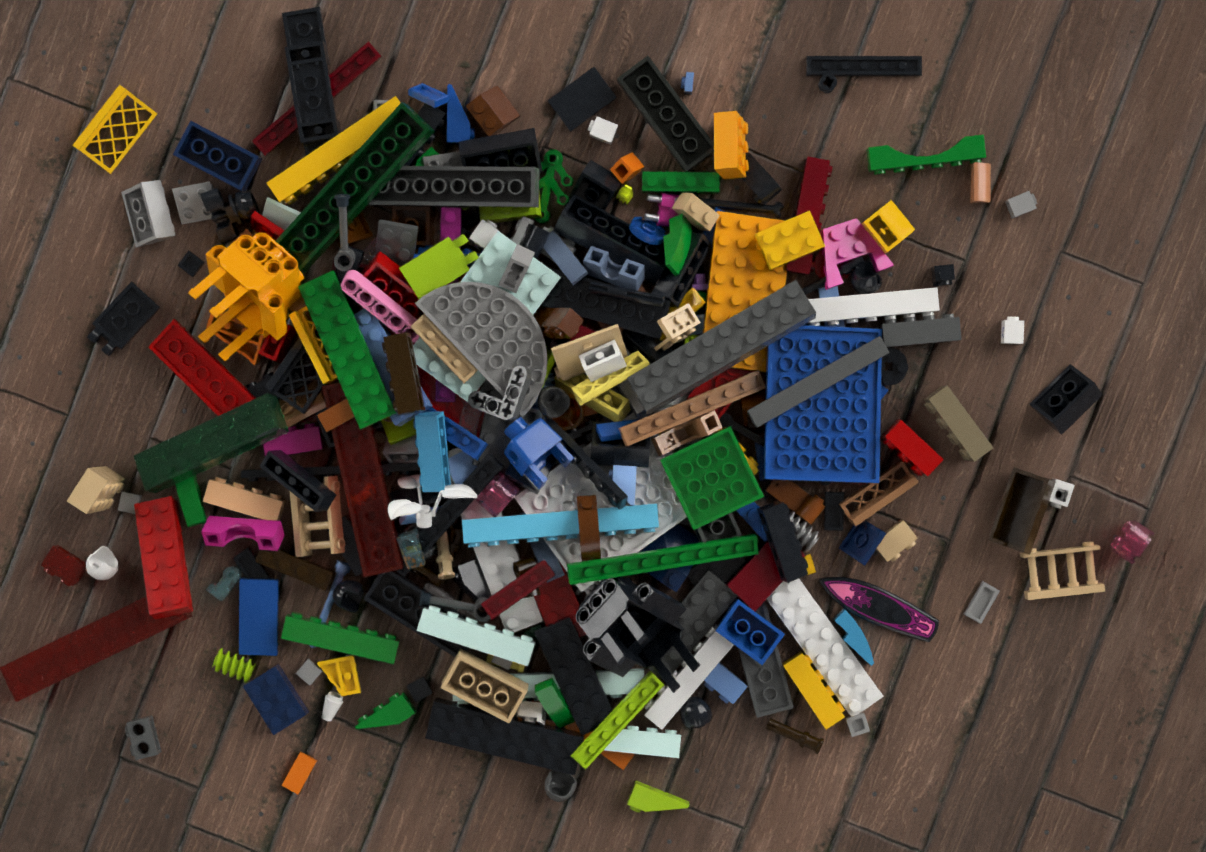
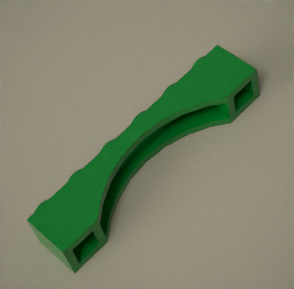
(886, 158)

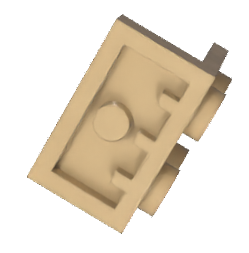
(677, 326)

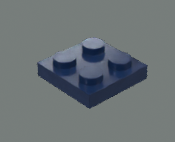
(862, 541)

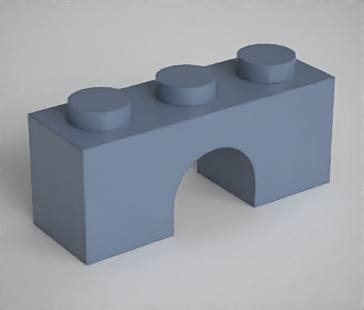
(600, 266)

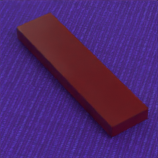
(518, 589)

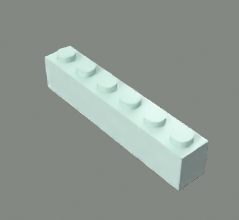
(476, 636)

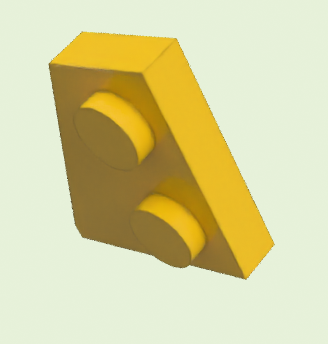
(342, 673)

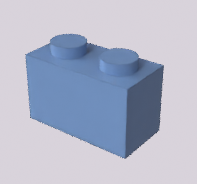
(725, 683)

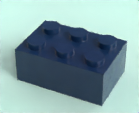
(276, 699)

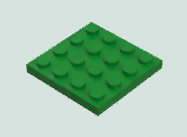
(712, 478)

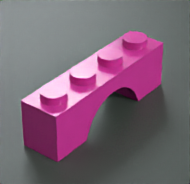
(222, 530)

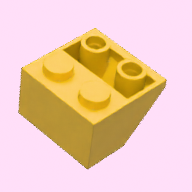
(888, 226)

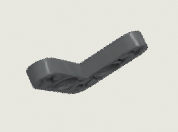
(503, 404)

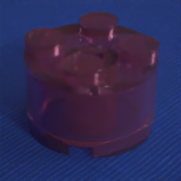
(497, 494)
(1132, 541)

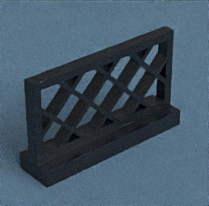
(285, 372)

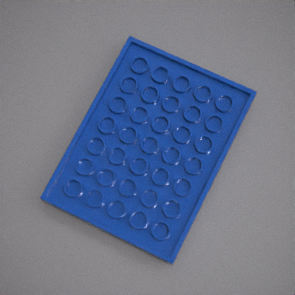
(837, 429)

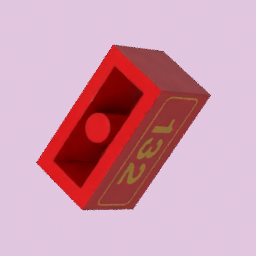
(278, 349)

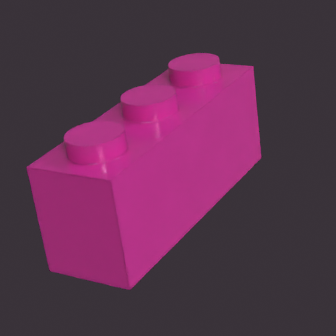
(297, 440)

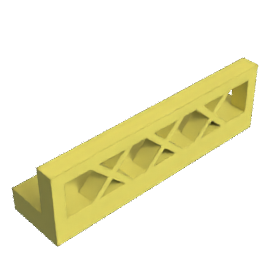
(589, 390)

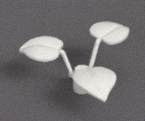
(423, 512)

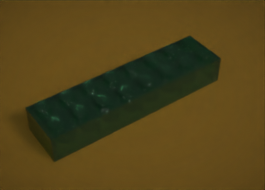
(211, 443)

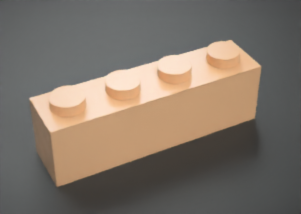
(243, 500)

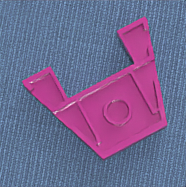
(848, 242)

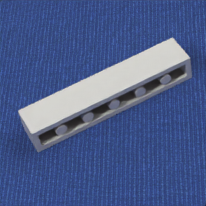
(708, 655)

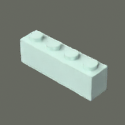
(646, 742)

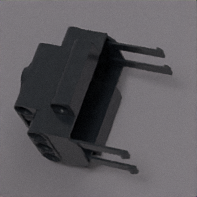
(632, 627)

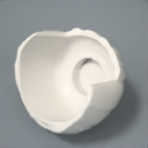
(102, 564)

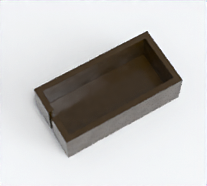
(1021, 510)

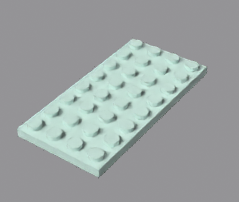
(489, 270)

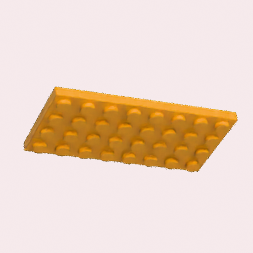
(739, 275)

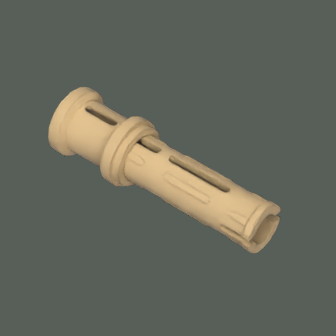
(444, 558)

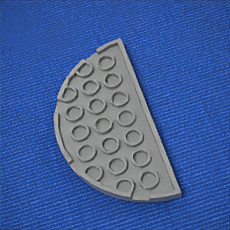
(491, 332)

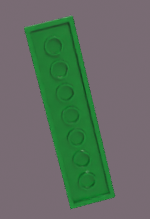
(347, 349)

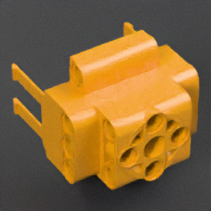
(258, 288)

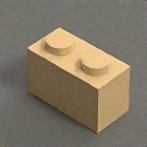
(695, 211)
(896, 540)

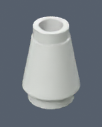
(331, 705)

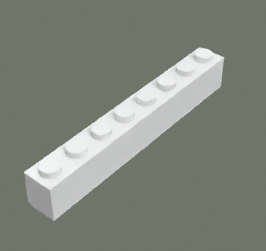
(875, 305)

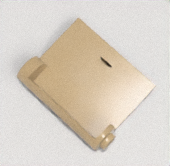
(568, 354)

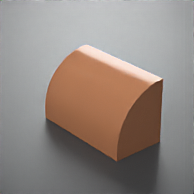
(980, 183)

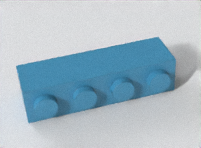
(432, 451)

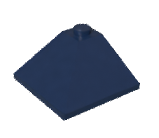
(674, 537)

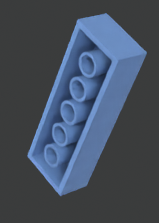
(373, 333)

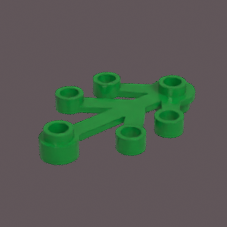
(549, 182)

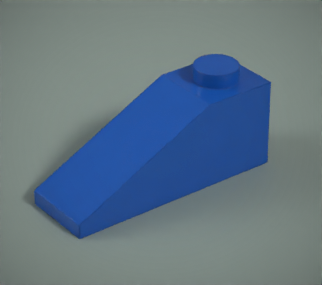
(457, 121)

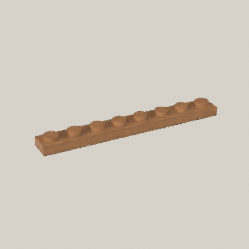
(692, 408)

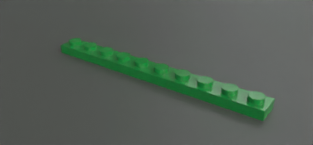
(662, 559)

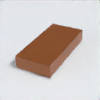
(336, 415)

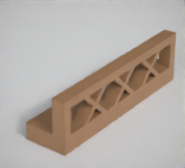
(884, 496)

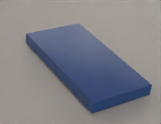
(258, 616)

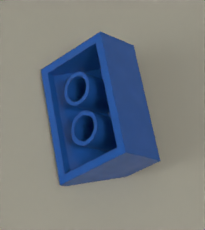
(749, 631)

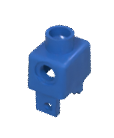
(531, 446)

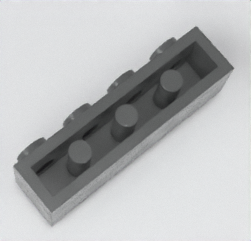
(921, 332)

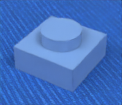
(687, 83)

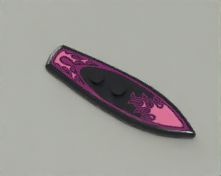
(881, 607)

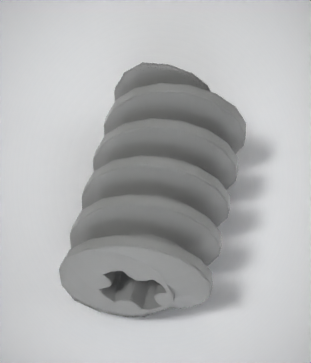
(804, 534)

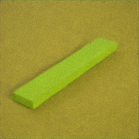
(617, 720)

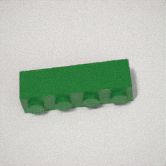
(681, 182)

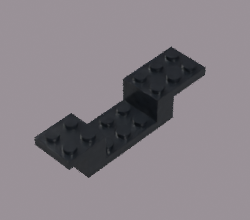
(310, 77)

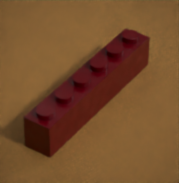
(811, 198)

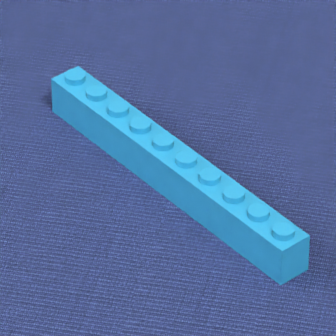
(557, 524)

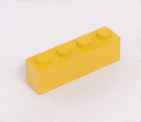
(813, 690)

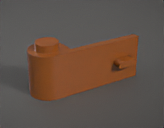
(796, 499)

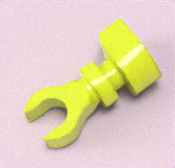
(625, 194)

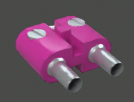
(665, 211)

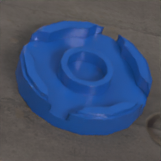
(647, 231)

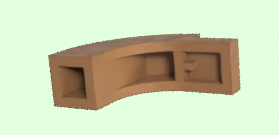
(686, 432)

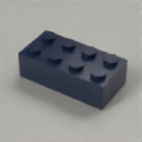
(217, 156)

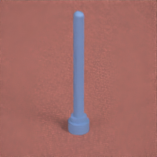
(342, 569)

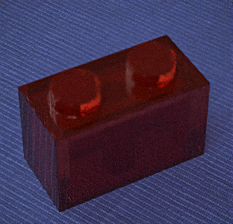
(64, 565)

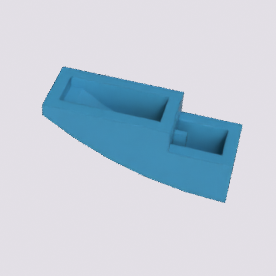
(854, 635)

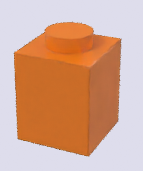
(627, 167)

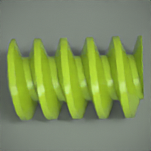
(233, 666)

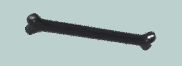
(774, 209)

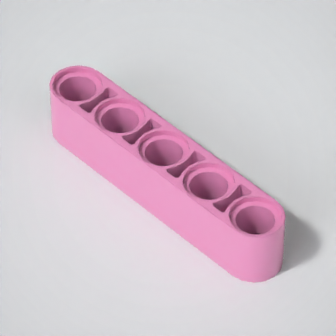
(376, 298)

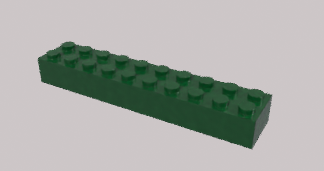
(360, 178)

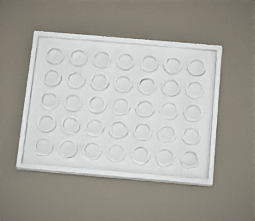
(567, 483)

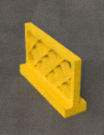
(100, 120)
(312, 345)

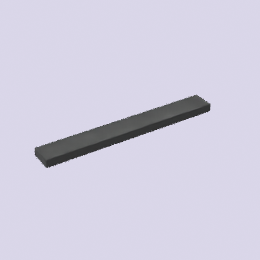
(817, 381)

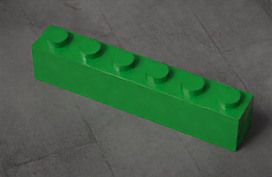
(340, 638)

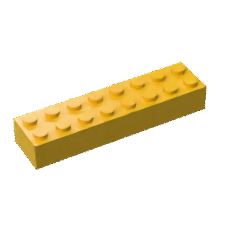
(328, 157)

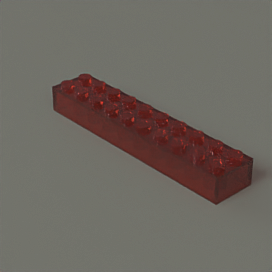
(365, 492)
(84, 648)

